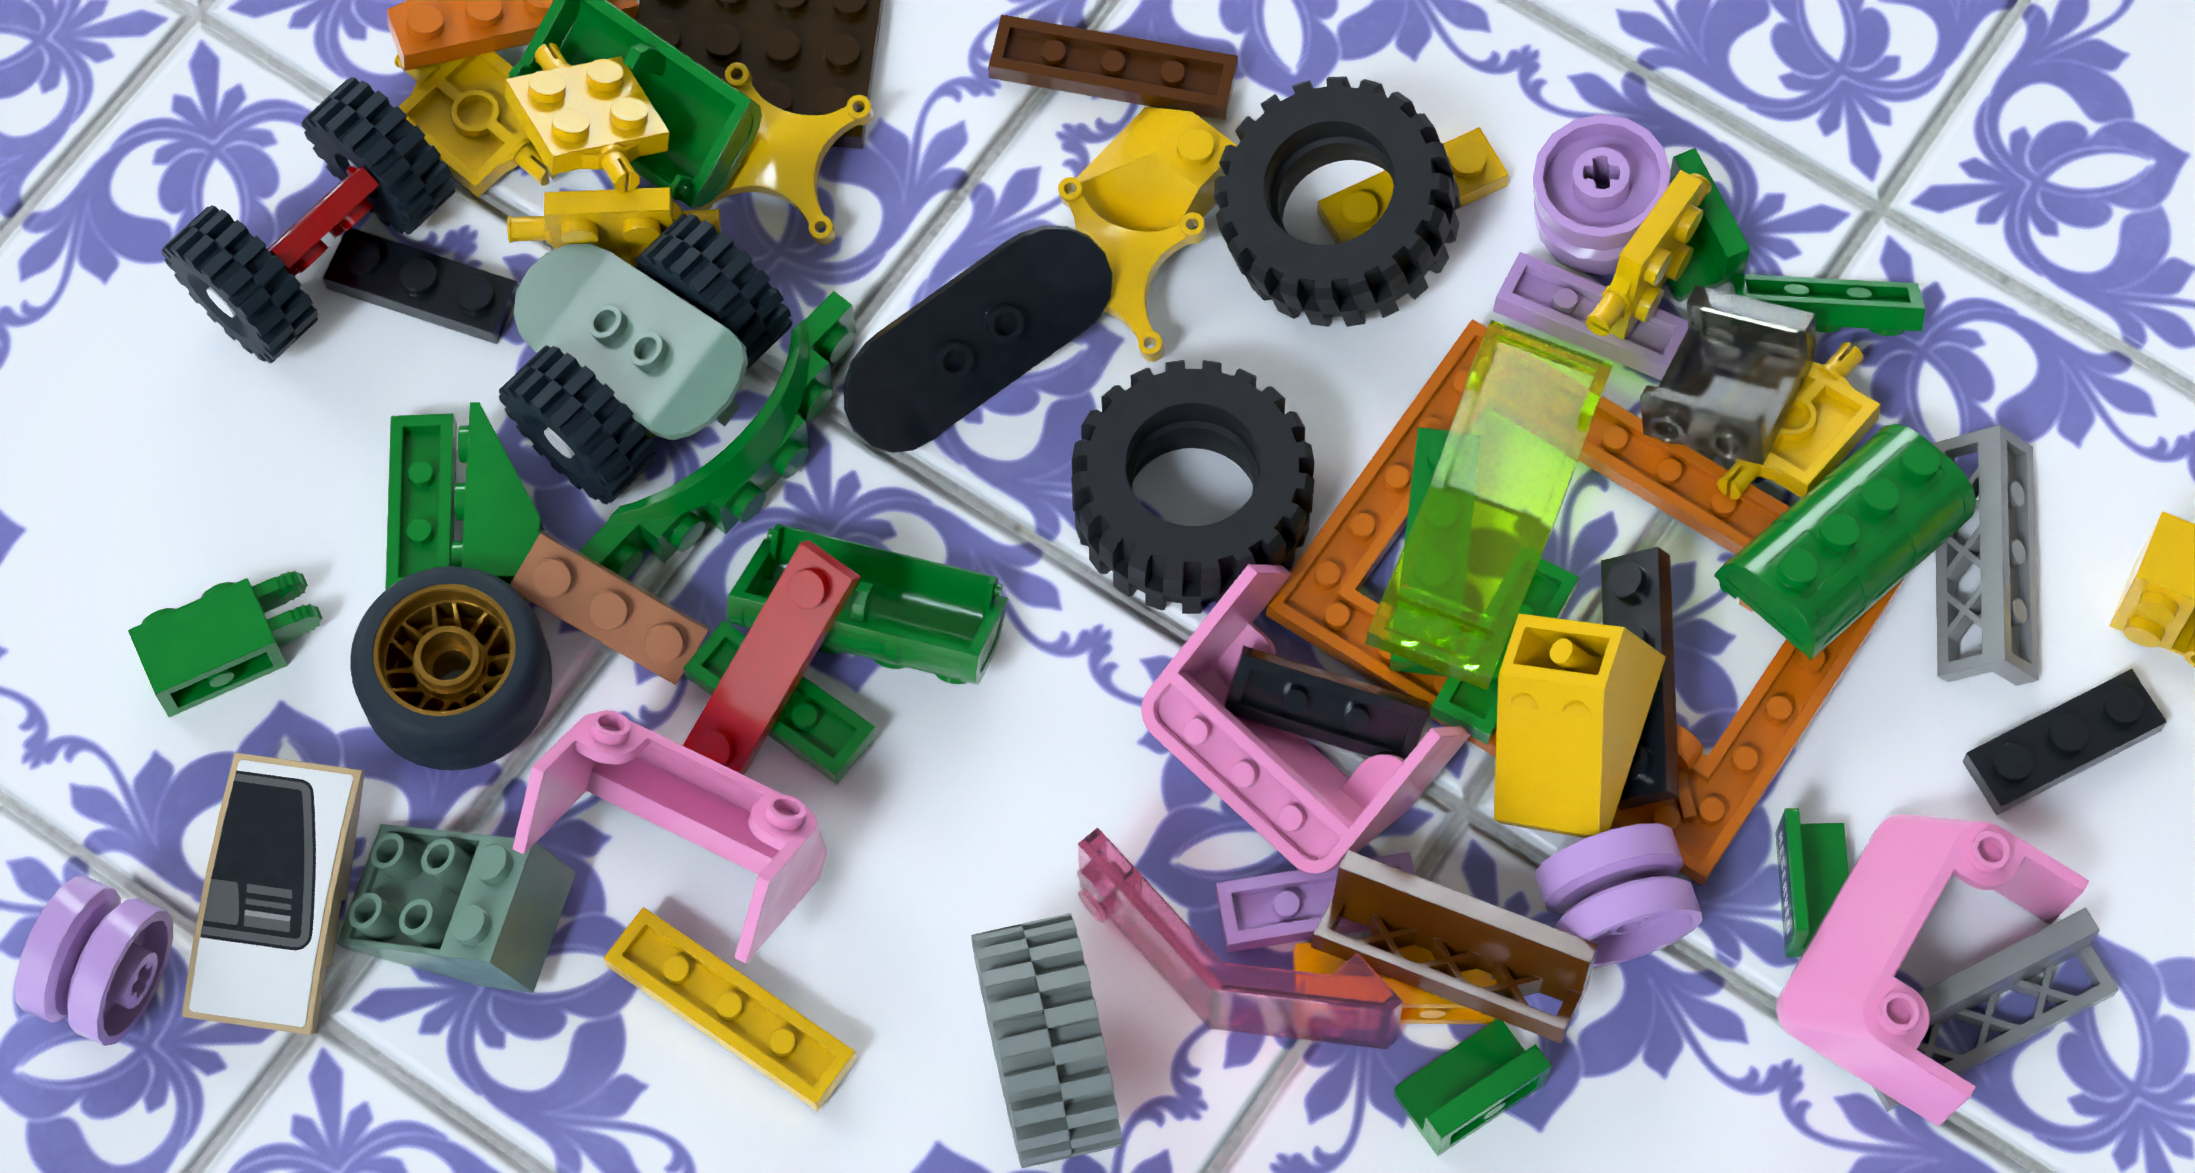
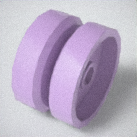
(1596, 189)
(1621, 892)
(94, 960)

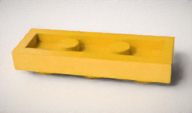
(1362, 204)

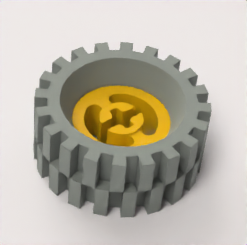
(1047, 1040)

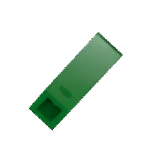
(493, 504)

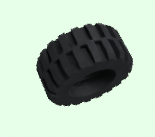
(1314, 131)
(1184, 412)

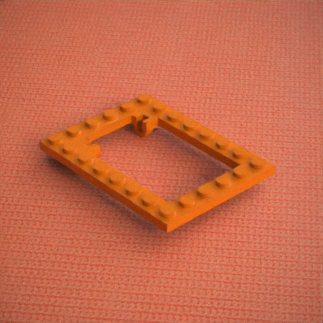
(1715, 790)

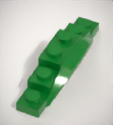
(738, 477)

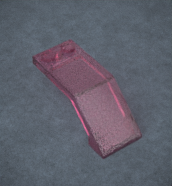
(1337, 1008)

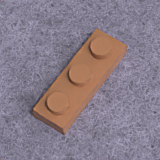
(608, 607)

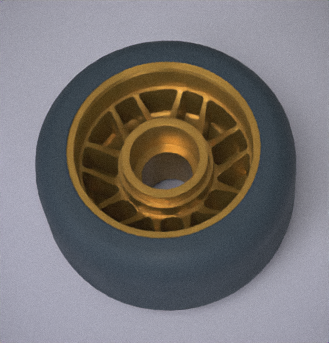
(440, 625)

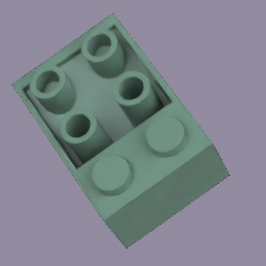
(458, 905)

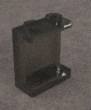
(1731, 376)

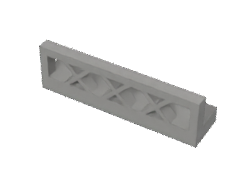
(2006, 564)
(2011, 971)

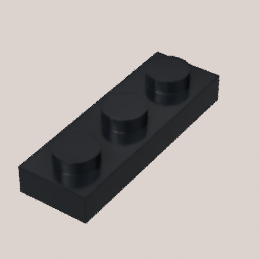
(421, 285)
(1324, 705)
(2064, 741)

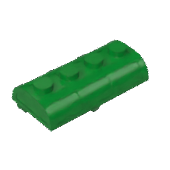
(705, 116)
(1851, 538)
(899, 611)

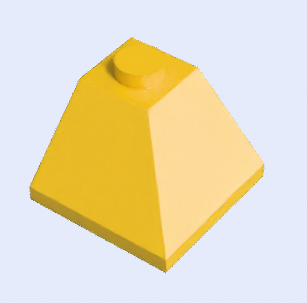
(1156, 171)

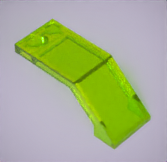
(1490, 505)

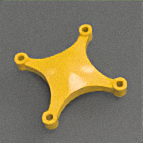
(790, 153)
(1133, 261)

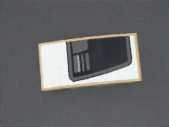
(273, 893)

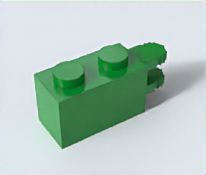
(220, 639)

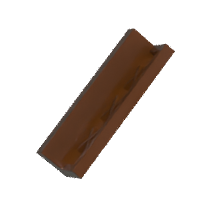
(1462, 937)

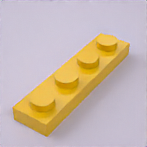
(730, 1008)

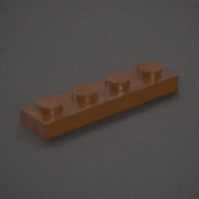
(1113, 66)

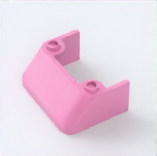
(1268, 773)
(689, 798)
(1844, 984)

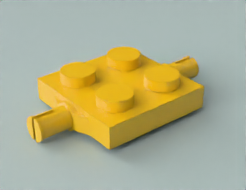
(587, 116)
(470, 122)
(605, 219)
(1651, 257)
(1817, 433)

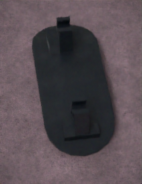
(975, 336)

